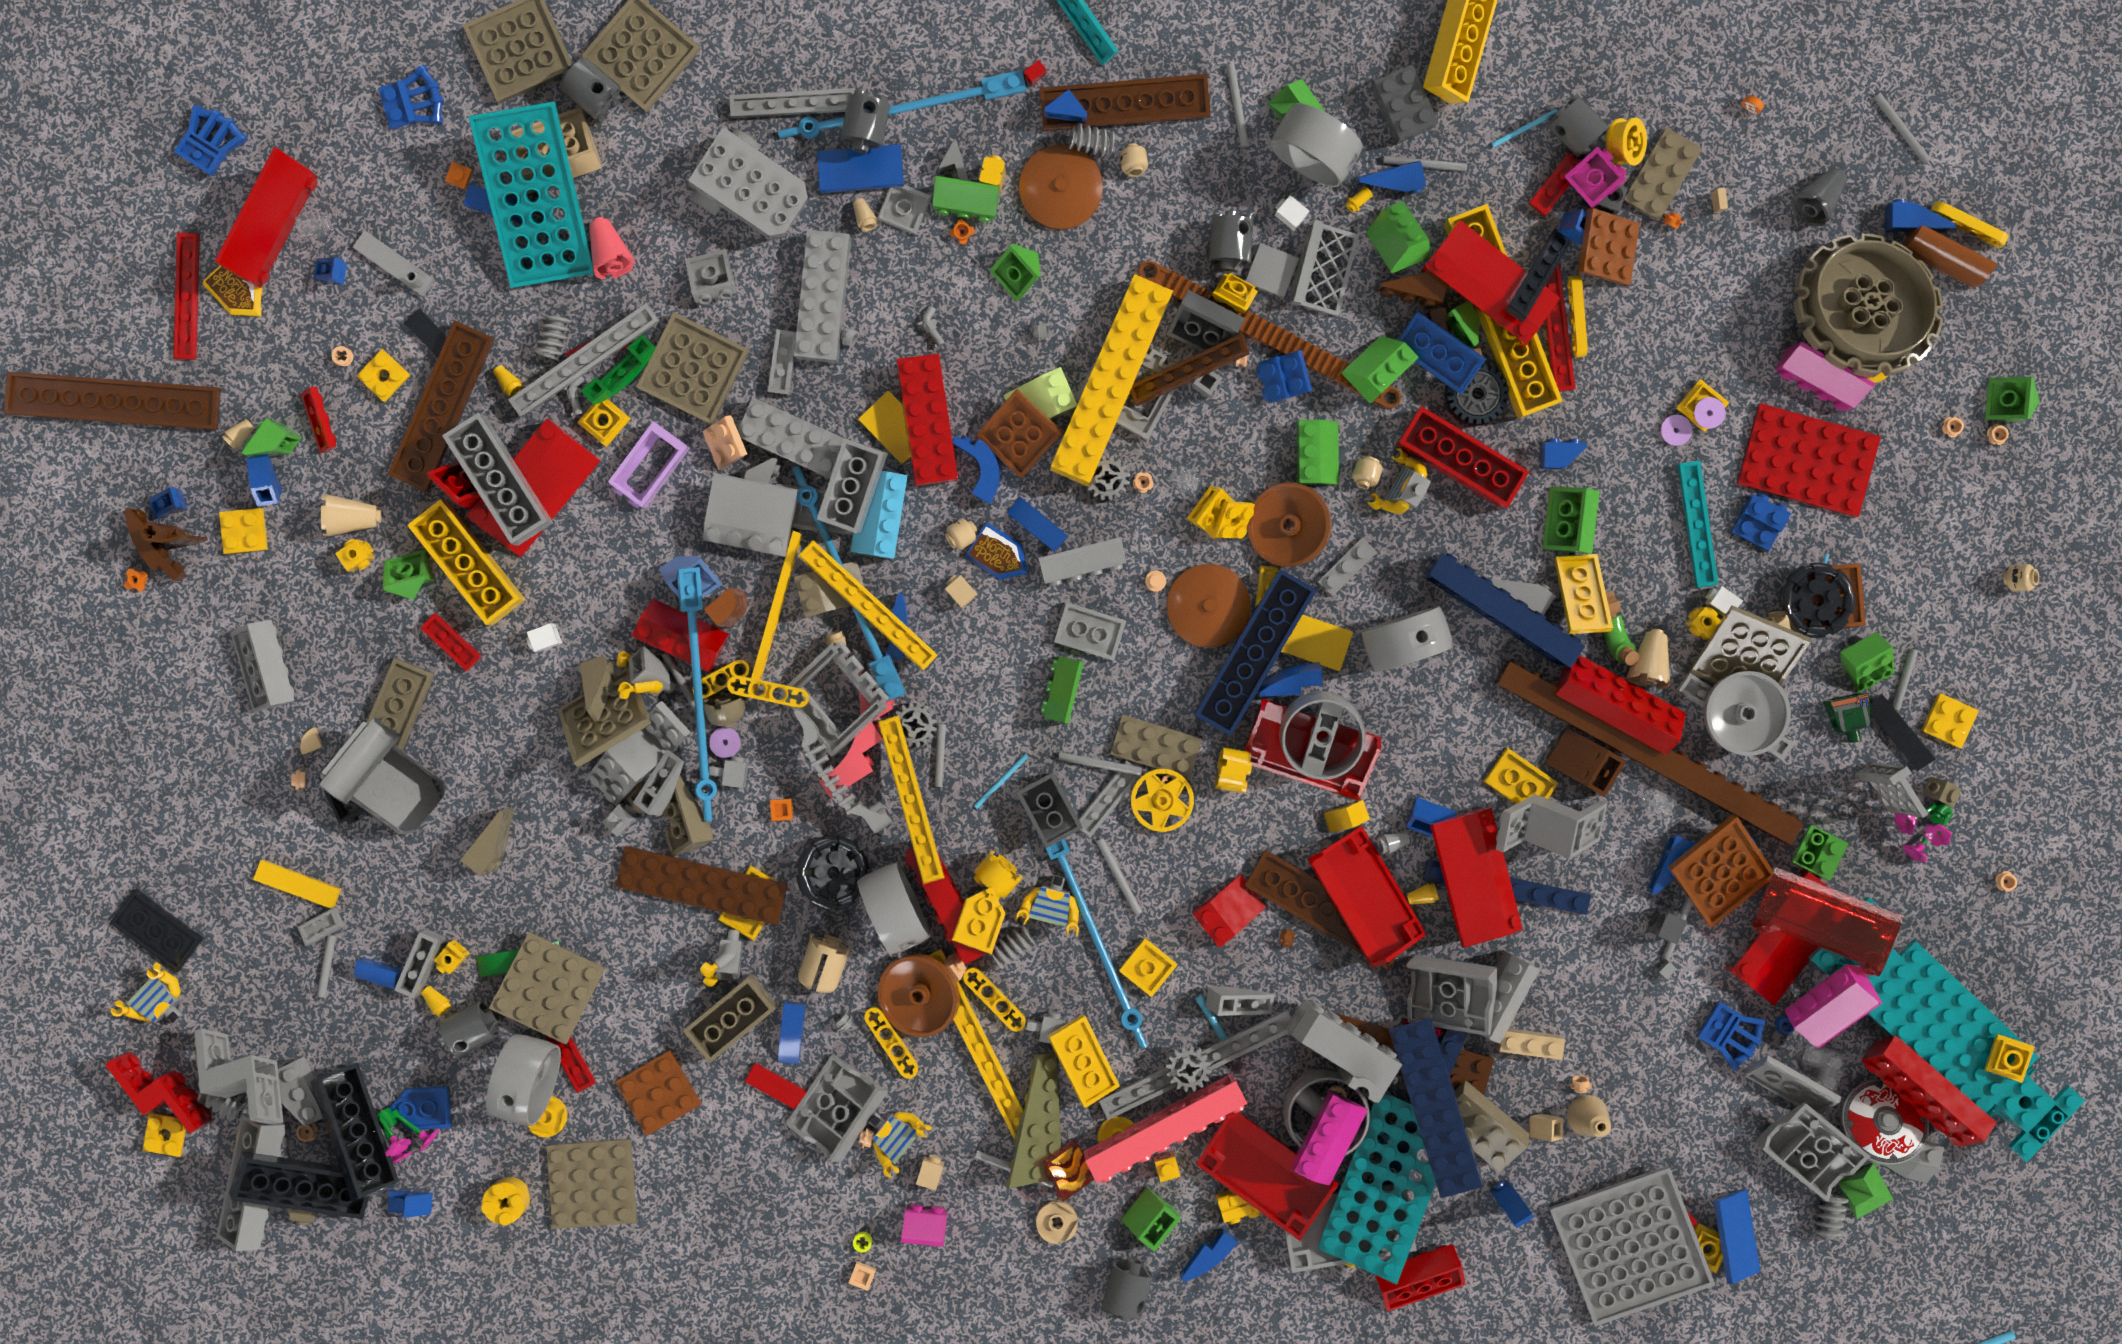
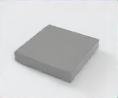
(904, 208)
(1272, 270)

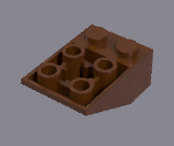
(1420, 287)
(1585, 762)

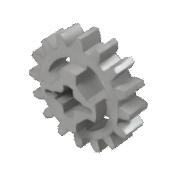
(1121, 475)
(911, 738)
(1180, 1070)

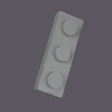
(782, 362)
(1347, 566)

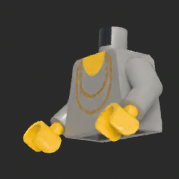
(728, 961)

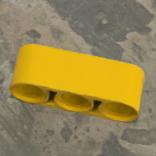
(730, 671)

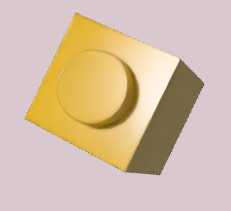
(1167, 1166)

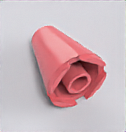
(608, 250)

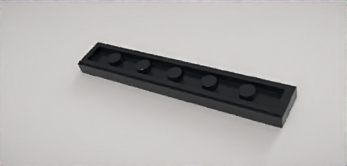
(1537, 275)

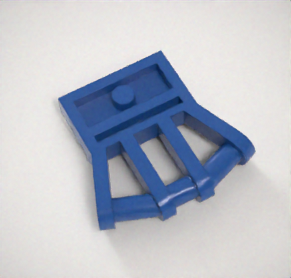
(398, 102)
(201, 152)
(1720, 1027)

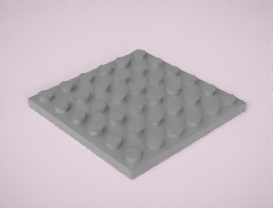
(1632, 1246)

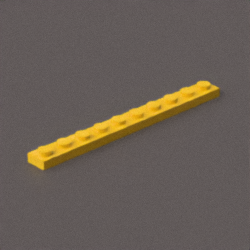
(985, 1058)

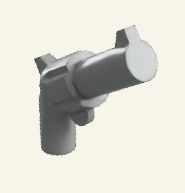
(930, 327)
(573, 394)

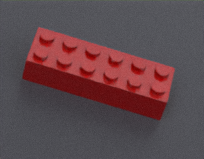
(926, 420)
(1462, 458)
(1621, 704)
(947, 905)
(1928, 1092)

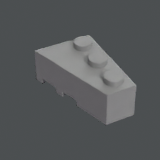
(297, 1091)

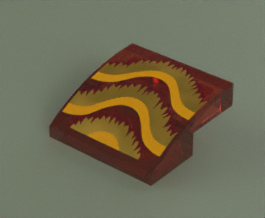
(1067, 1171)

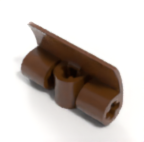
(168, 535)

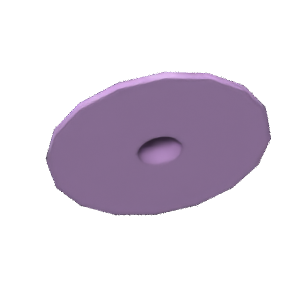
(1709, 412)
(1683, 428)
(717, 742)

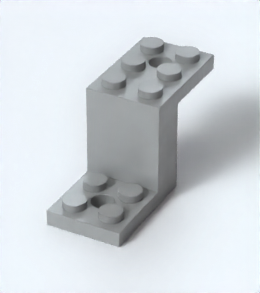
(638, 755)
(1551, 826)
(229, 1078)

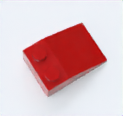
(455, 484)
(1229, 911)

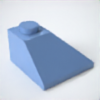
(708, 579)

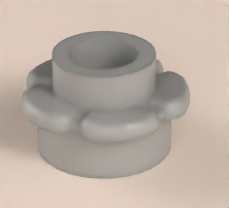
(1041, 331)
(847, 336)
(843, 1023)

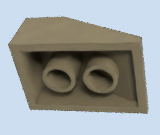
(818, 596)
(490, 846)

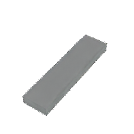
(1106, 801)

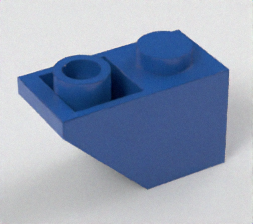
(1559, 454)
(263, 480)

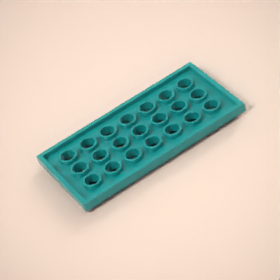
(562, 179)
(1353, 1182)

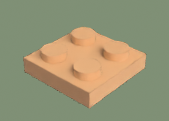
(724, 442)

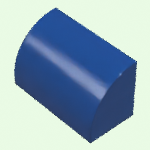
(1426, 813)
(377, 972)

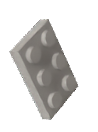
(1090, 631)

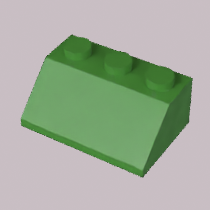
(965, 199)
(1399, 238)
(1379, 366)
(1317, 452)
(1571, 519)
(1062, 689)

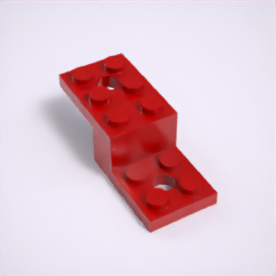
(165, 1089)

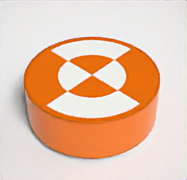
(1752, 104)

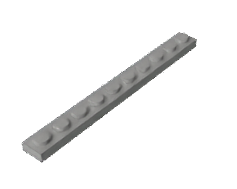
(1218, 1054)

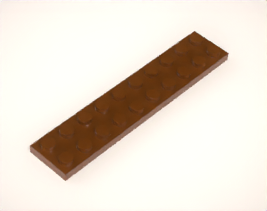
(112, 400)

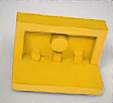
(1208, 509)

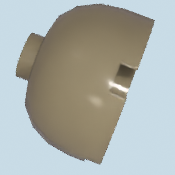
(724, 710)

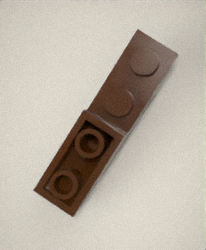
(154, 555)

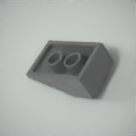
(1049, 810)

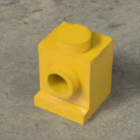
(457, 954)

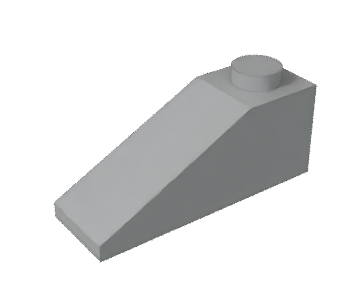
(1534, 595)
(660, 785)
(1238, 1001)

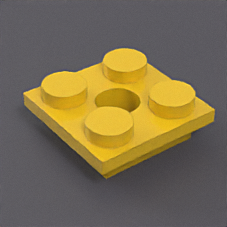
(1235, 292)
(370, 375)
(1697, 393)
(606, 433)
(1233, 520)
(2001, 1049)
(154, 1140)
(1709, 1236)

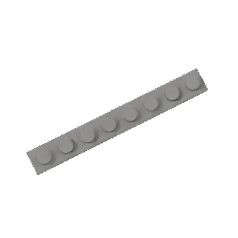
(584, 360)

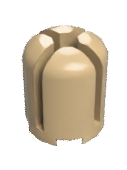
(833, 966)

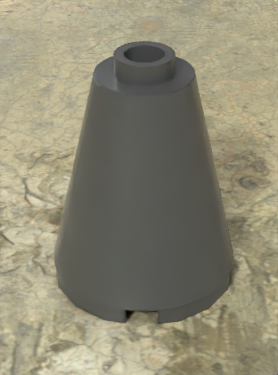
(1820, 197)

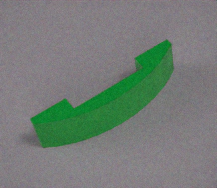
(622, 373)
(497, 963)

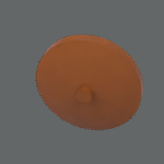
(1060, 187)
(1289, 525)
(1208, 605)
(918, 995)

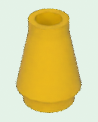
(509, 383)
(1423, 895)
(437, 1002)

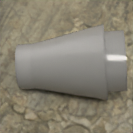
(1391, 842)

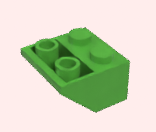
(271, 439)
(1868, 661)
(1819, 853)
(1151, 1218)

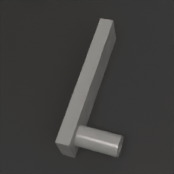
(393, 263)

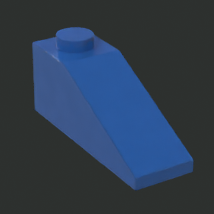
(1401, 178)
(1906, 216)
(1573, 225)
(1662, 876)
(1511, 1203)

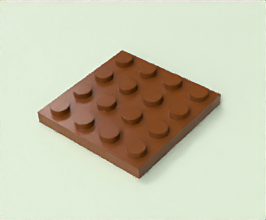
(1721, 870)

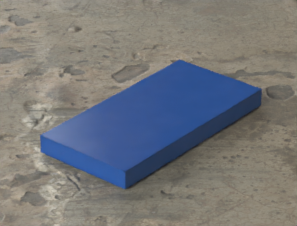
(852, 171)
(1441, 352)
(1737, 1236)

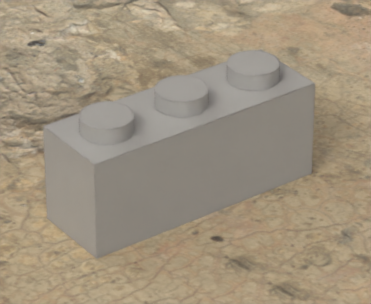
(420, 963)

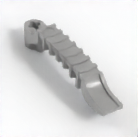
(876, 815)

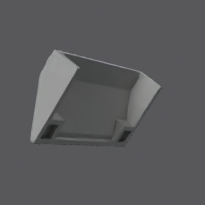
(1305, 1253)

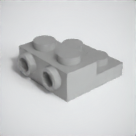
(710, 277)

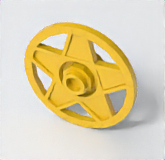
(1162, 800)

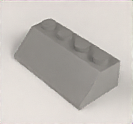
(852, 486)
(1083, 560)
(262, 665)
(1513, 984)

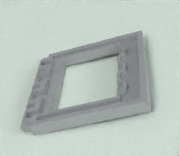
(1131, 419)
(864, 683)

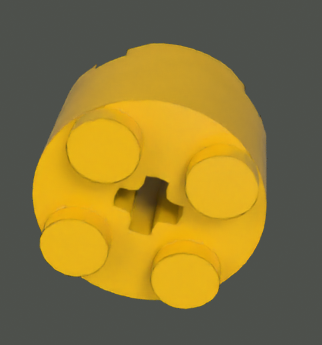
(1232, 770)
(997, 873)
(494, 1200)

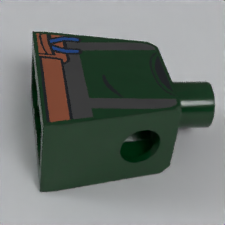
(1849, 714)

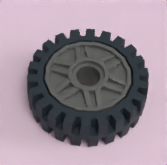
(1483, 410)

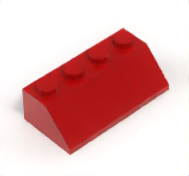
(669, 631)
(1423, 1277)

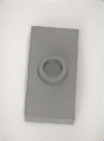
(320, 926)

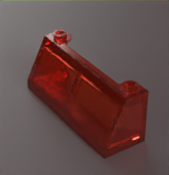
(1829, 920)

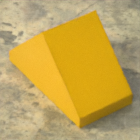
(1346, 816)

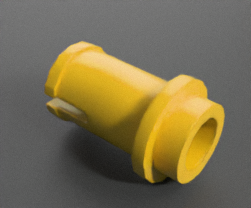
(1358, 199)

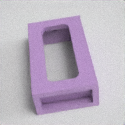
(634, 458)

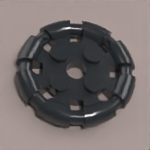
(1829, 599)
(820, 879)

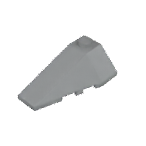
(1923, 1165)

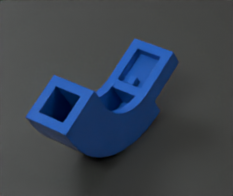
(990, 475)

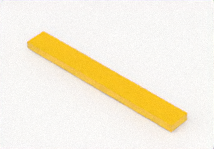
(867, 605)
(776, 609)
(911, 800)

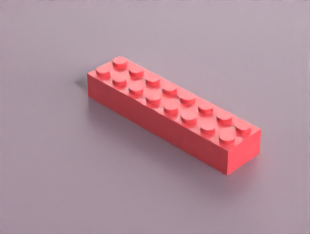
(1164, 1128)

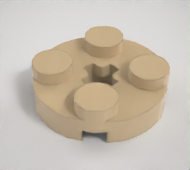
(1062, 1232)

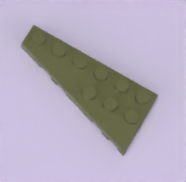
(1039, 1125)

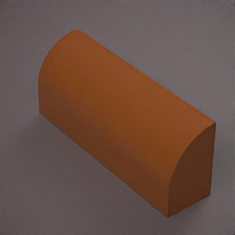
(1949, 256)
(728, 607)

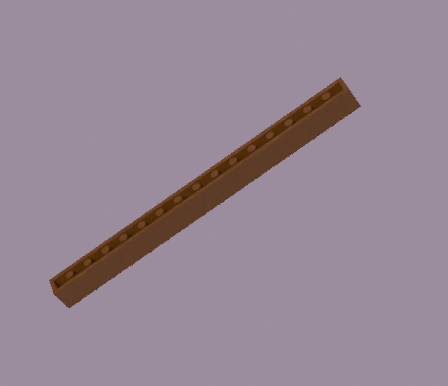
(1672, 766)

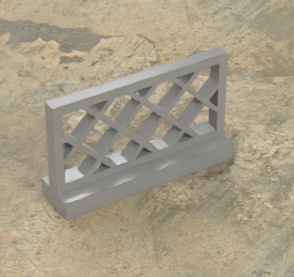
(1306, 264)
(1893, 788)

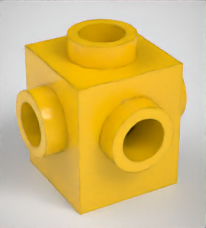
(355, 555)
(1703, 622)

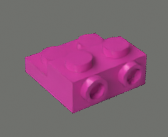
(1596, 176)

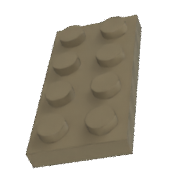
(1662, 174)
(401, 698)
(1155, 746)

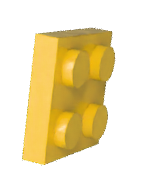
(243, 531)
(1949, 720)
(1148, 967)

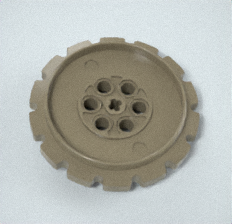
(1905, 288)

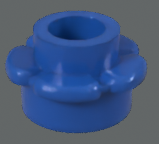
(1788, 1029)

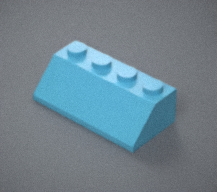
(883, 518)

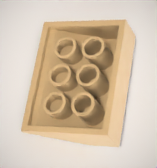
(578, 141)

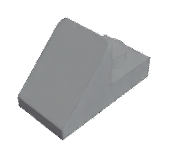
(954, 160)

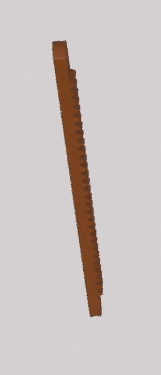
(1267, 332)

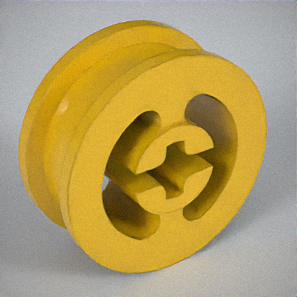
(1626, 141)

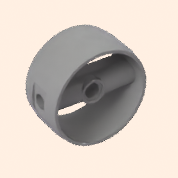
(1316, 145)
(1407, 639)
(1318, 749)
(893, 908)
(523, 1080)
(1311, 1101)

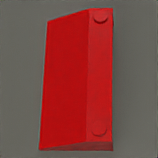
(266, 218)
(1487, 280)
(553, 468)
(1267, 751)
(1476, 877)
(1367, 897)
(1774, 960)
(1261, 1174)

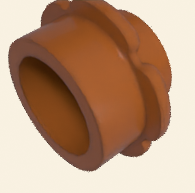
(1287, 938)

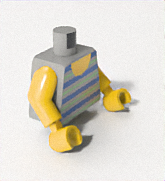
(1407, 488)
(646, 674)
(1051, 905)
(154, 999)
(895, 1137)

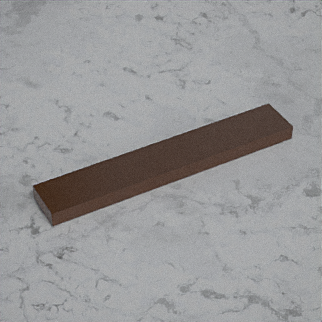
(1189, 369)

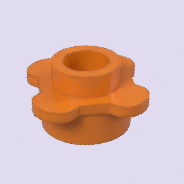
(1673, 219)
(961, 225)
(141, 579)

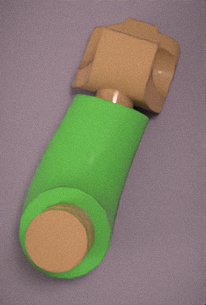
(1617, 640)

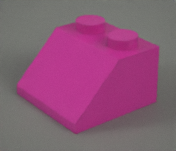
(924, 1225)

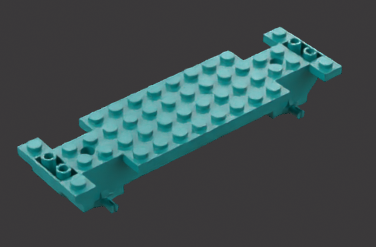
(1955, 1037)

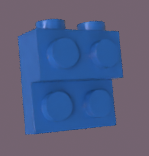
(1284, 377)
(1760, 521)

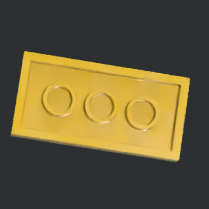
(1583, 594)
(1083, 1061)

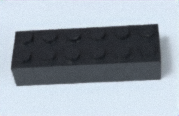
(354, 1132)
(293, 1185)

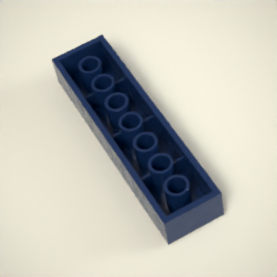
(1503, 610)
(1255, 652)
(1436, 1108)

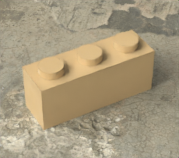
(1532, 1044)

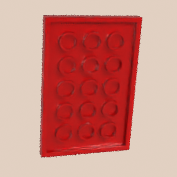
(1808, 460)

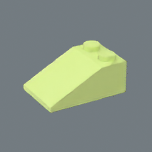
(1049, 393)

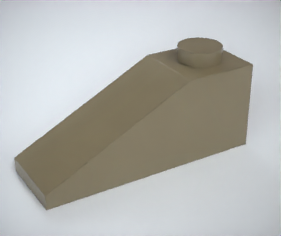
(597, 684)

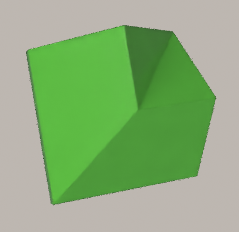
(1292, 94)
(1017, 270)
(1465, 324)
(2011, 399)
(407, 574)
(1864, 1190)

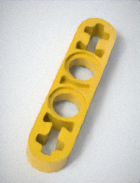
(1971, 224)
(1577, 316)
(768, 691)
(992, 1000)
(887, 1044)

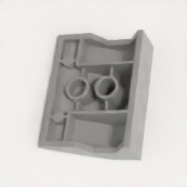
(750, 514)
(1452, 993)
(836, 1108)
(1812, 1149)

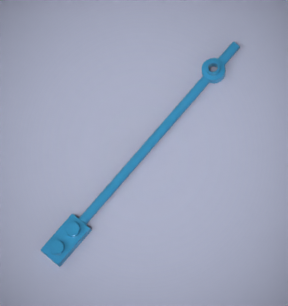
(992, 88)
(691, 600)
(882, 666)
(1058, 851)

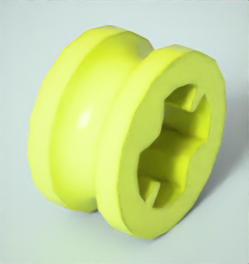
(856, 1245)

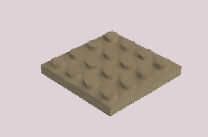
(518, 48)
(642, 52)
(693, 368)
(1749, 644)
(617, 722)
(547, 987)
(591, 1183)

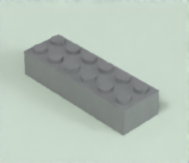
(822, 296)
(790, 437)
(497, 479)
(242, 1222)

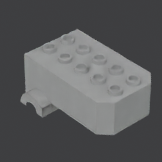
(747, 185)
(382, 778)
(1358, 1056)

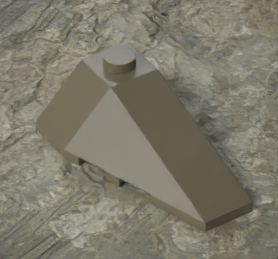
(686, 822)

